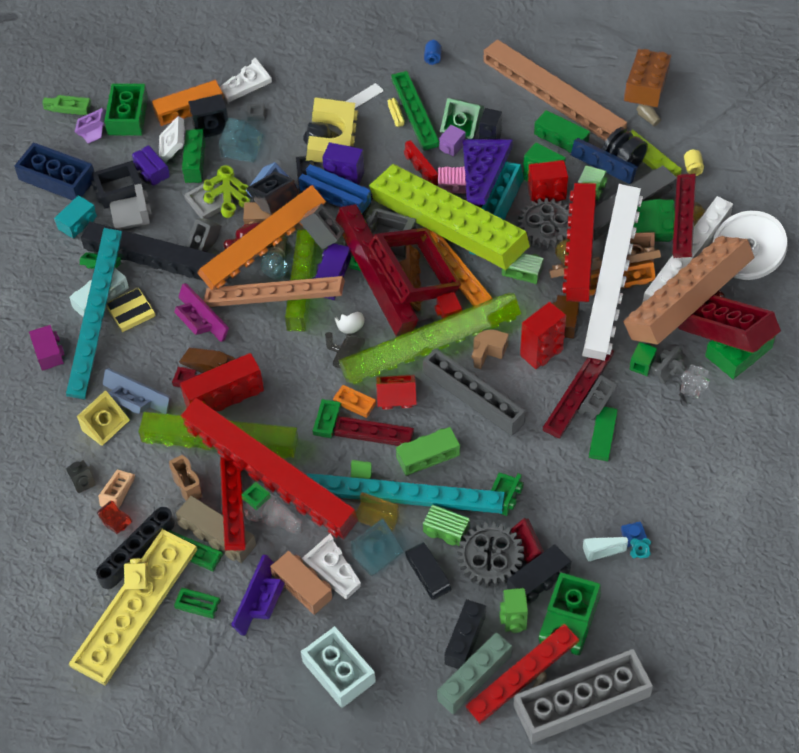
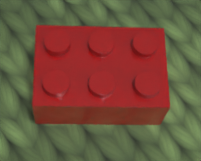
(542, 335)

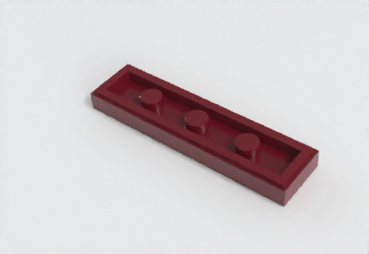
(372, 431)

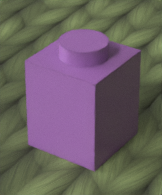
(451, 140)

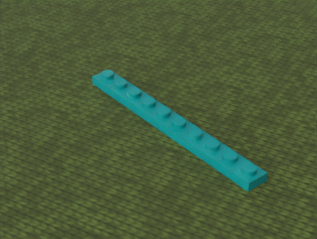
(94, 314)
(413, 493)

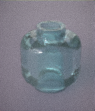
(273, 265)

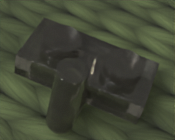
(350, 345)

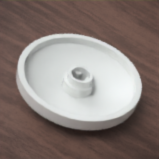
(765, 238)

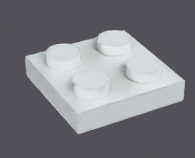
(171, 139)

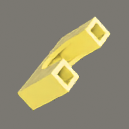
(335, 113)

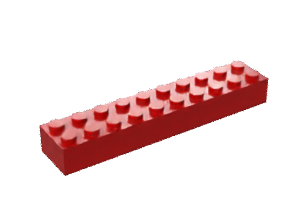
(270, 469)

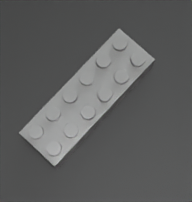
(582, 696)

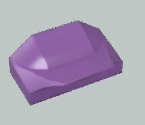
(91, 125)

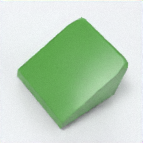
(361, 469)

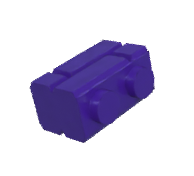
(150, 165)

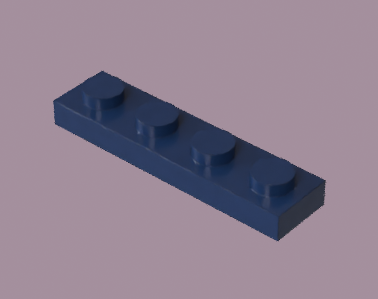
(603, 160)

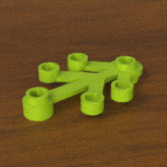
(226, 175)

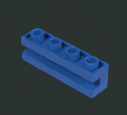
(335, 189)

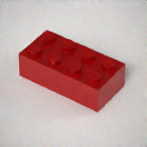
(225, 384)

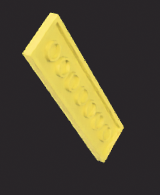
(132, 609)

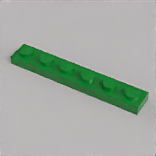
(415, 111)

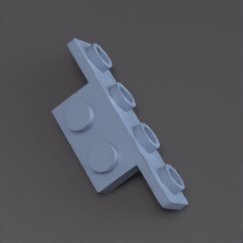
(134, 394)

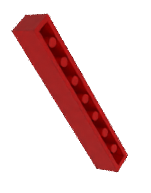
(581, 242)

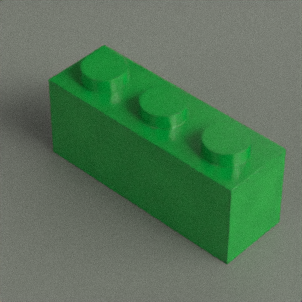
(559, 131)
(193, 156)

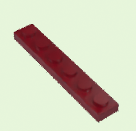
(684, 216)
(575, 395)

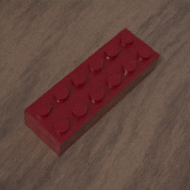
(732, 323)

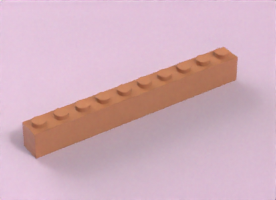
(552, 90)

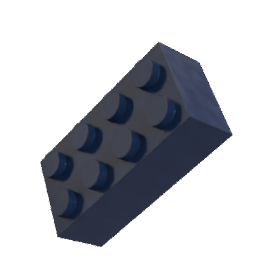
(54, 171)

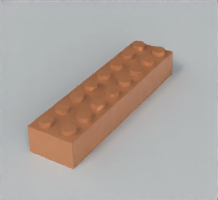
(688, 289)

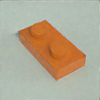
(355, 401)

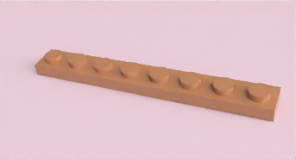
(275, 291)

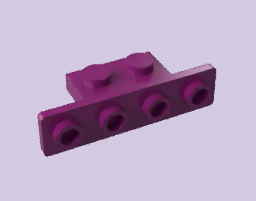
(198, 315)

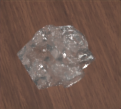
(694, 381)

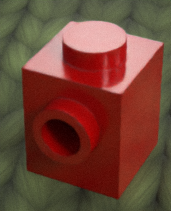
(447, 305)

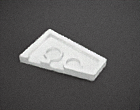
(248, 80)

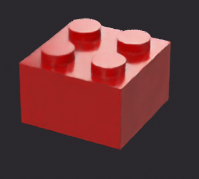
(547, 181)

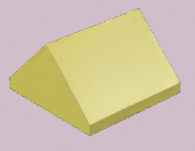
(102, 418)

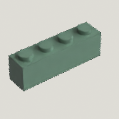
(474, 673)

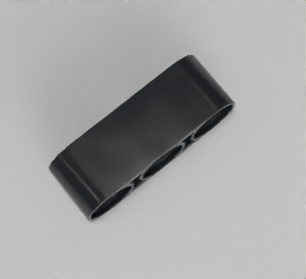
(428, 571)

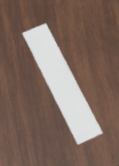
(365, 95)

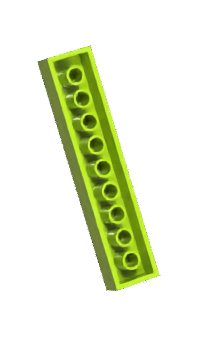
(450, 216)

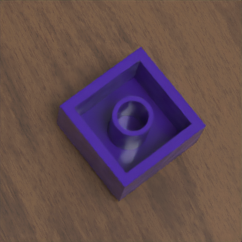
(344, 162)

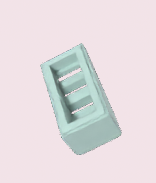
(602, 547)

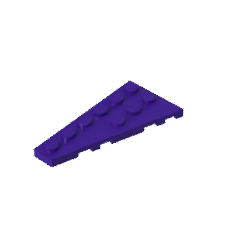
(483, 165)

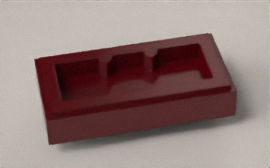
(529, 540)

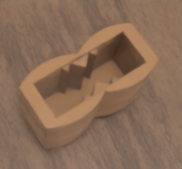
(185, 477)

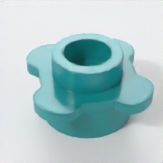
(644, 552)

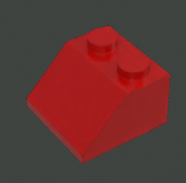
(396, 391)

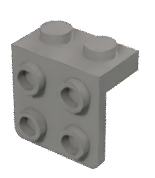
(131, 211)

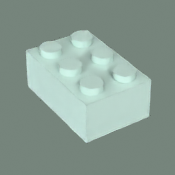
(338, 667)

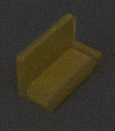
(374, 509)

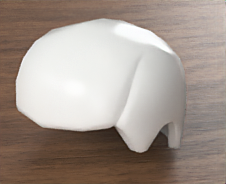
(350, 323)

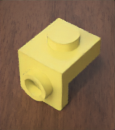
(135, 574)

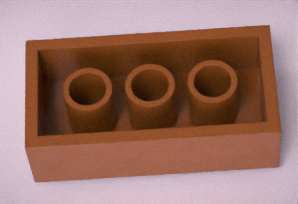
(647, 77)

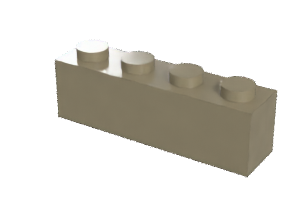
(208, 525)

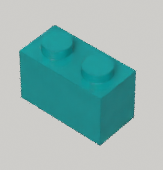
(75, 217)

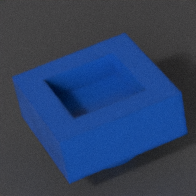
(632, 531)

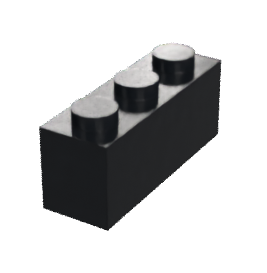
(540, 573)
(465, 634)

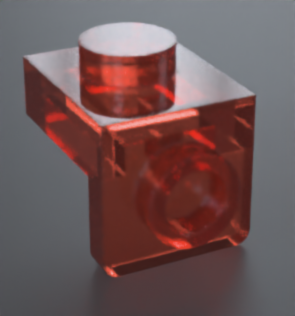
(113, 517)

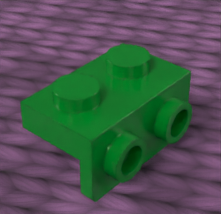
(511, 487)

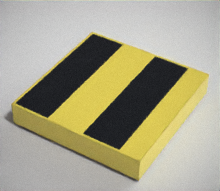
(130, 309)

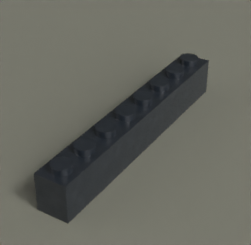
(150, 251)

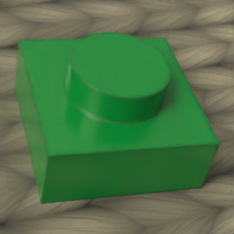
(256, 496)

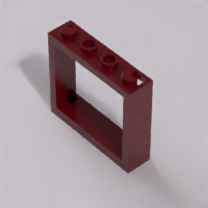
(396, 276)

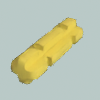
(396, 112)

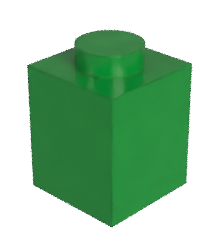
(643, 358)

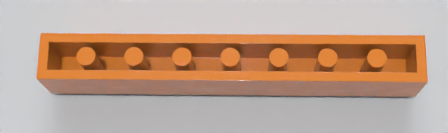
(259, 239)

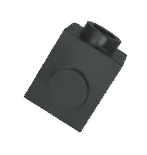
(80, 476)

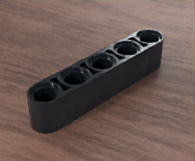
(126, 552)

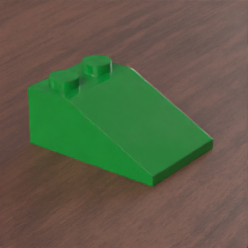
(656, 217)

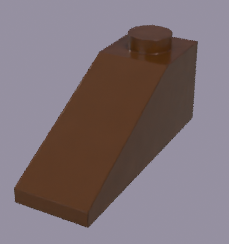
(204, 360)

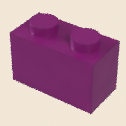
(46, 347)

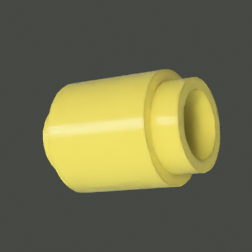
(694, 162)

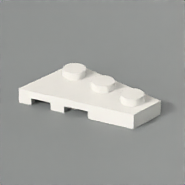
(331, 566)

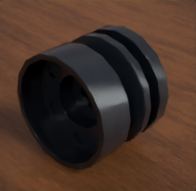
(626, 146)

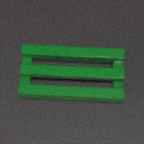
(210, 613)

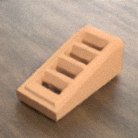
(106, 495)

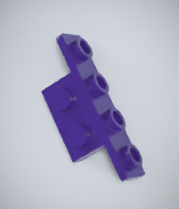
(259, 597)

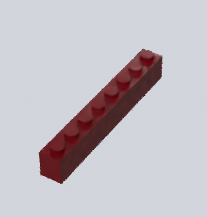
(358, 236)

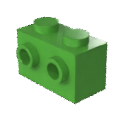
(514, 610)

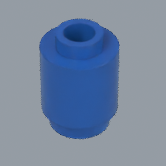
(432, 52)

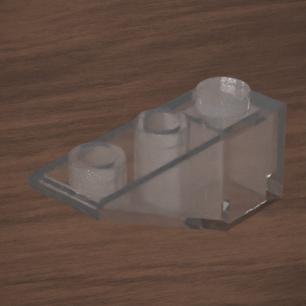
(274, 514)

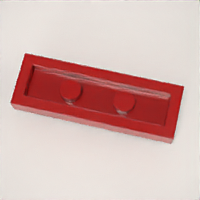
(420, 163)

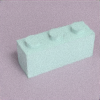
(118, 286)

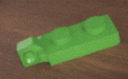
(67, 104)

